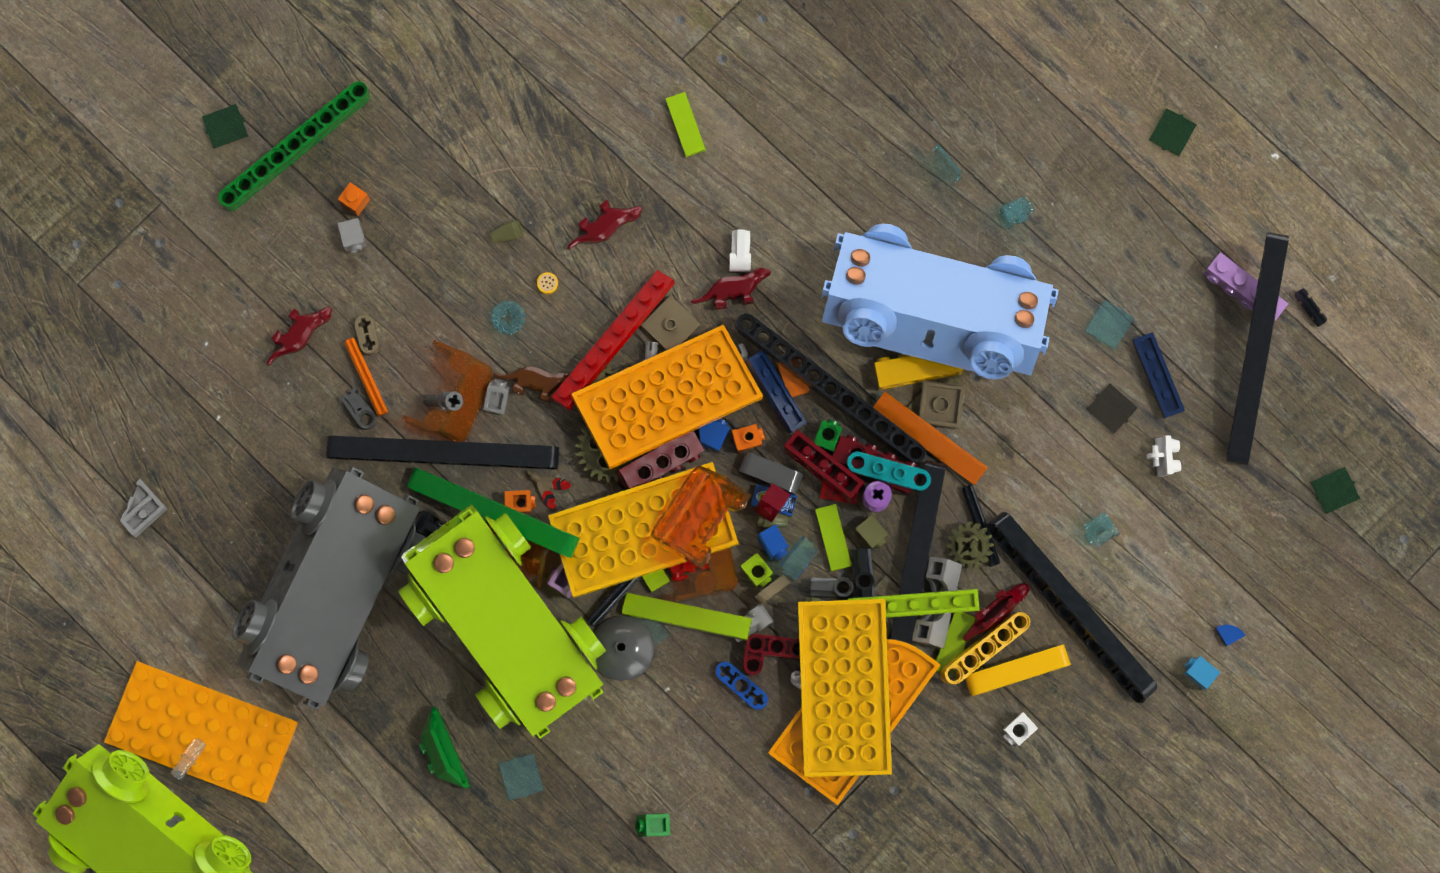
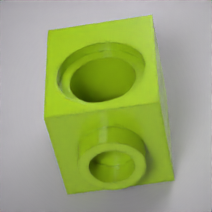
(753, 562)

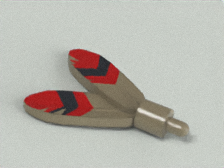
(544, 485)

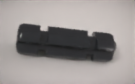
(1310, 307)

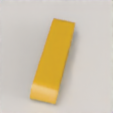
(994, 643)
(1017, 670)

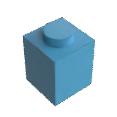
(1200, 672)

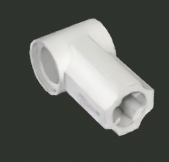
(740, 257)

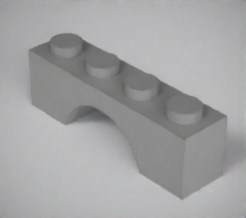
(933, 628)

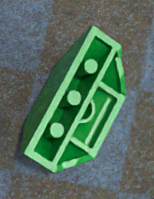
(441, 751)

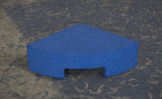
(1229, 633)

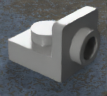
(497, 396)

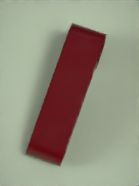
(765, 650)

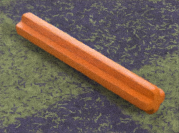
(366, 377)

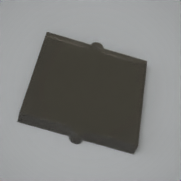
(1112, 408)

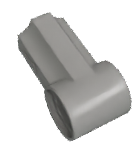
(760, 619)

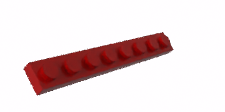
(614, 338)

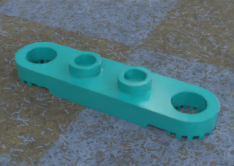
(888, 471)

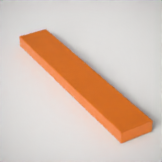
(931, 438)

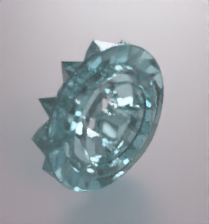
(500, 312)

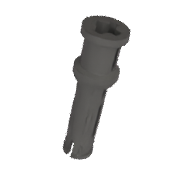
(445, 400)

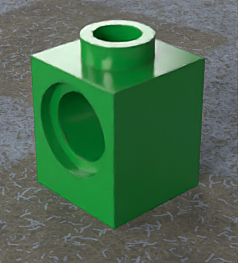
(828, 445)

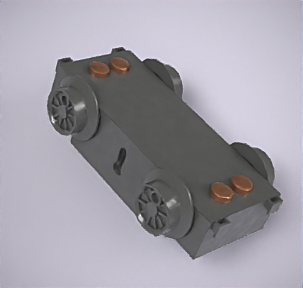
(326, 586)

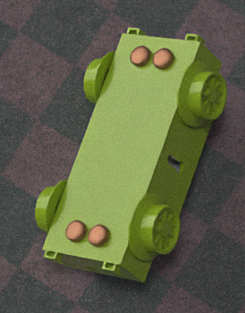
(502, 621)
(126, 821)

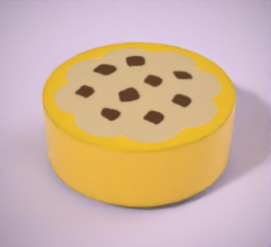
(547, 283)

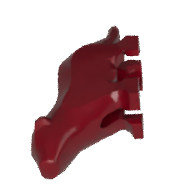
(605, 224)
(733, 288)
(299, 332)
(997, 610)

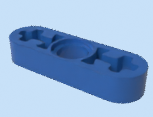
(750, 700)

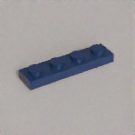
(1158, 375)
(775, 391)

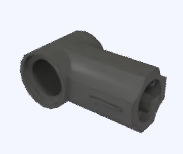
(828, 587)

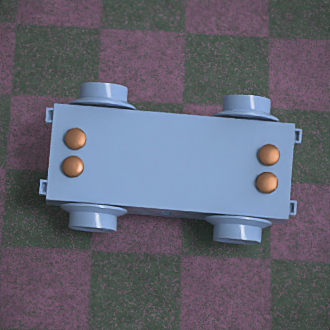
(938, 306)

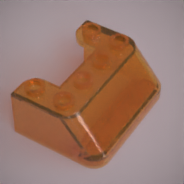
(696, 514)

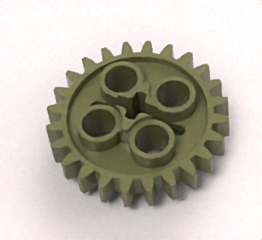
(592, 456)

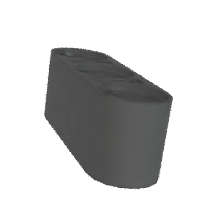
(770, 472)

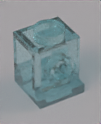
(1016, 211)
(1100, 523)

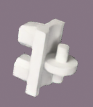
(1162, 456)

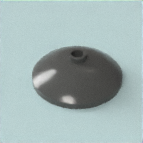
(638, 648)

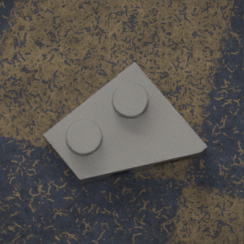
(142, 509)

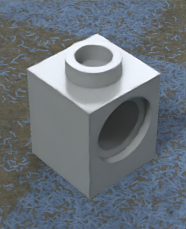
(352, 235)

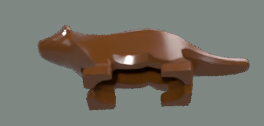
(536, 379)

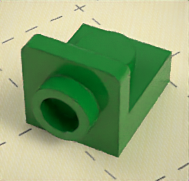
(652, 825)

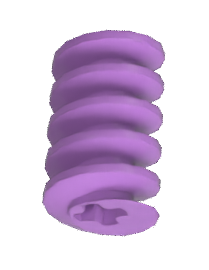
(877, 504)

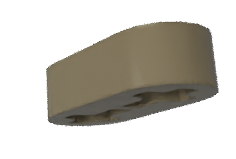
(372, 333)
(772, 590)

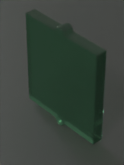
(225, 126)
(1172, 132)
(1335, 490)

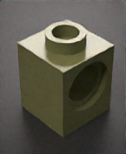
(872, 533)

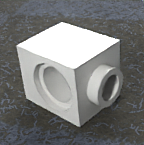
(1028, 726)

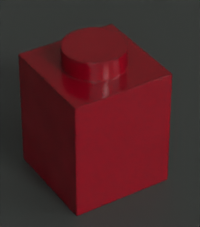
(772, 502)

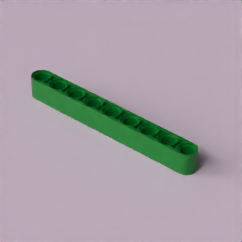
(290, 156)
(460, 498)

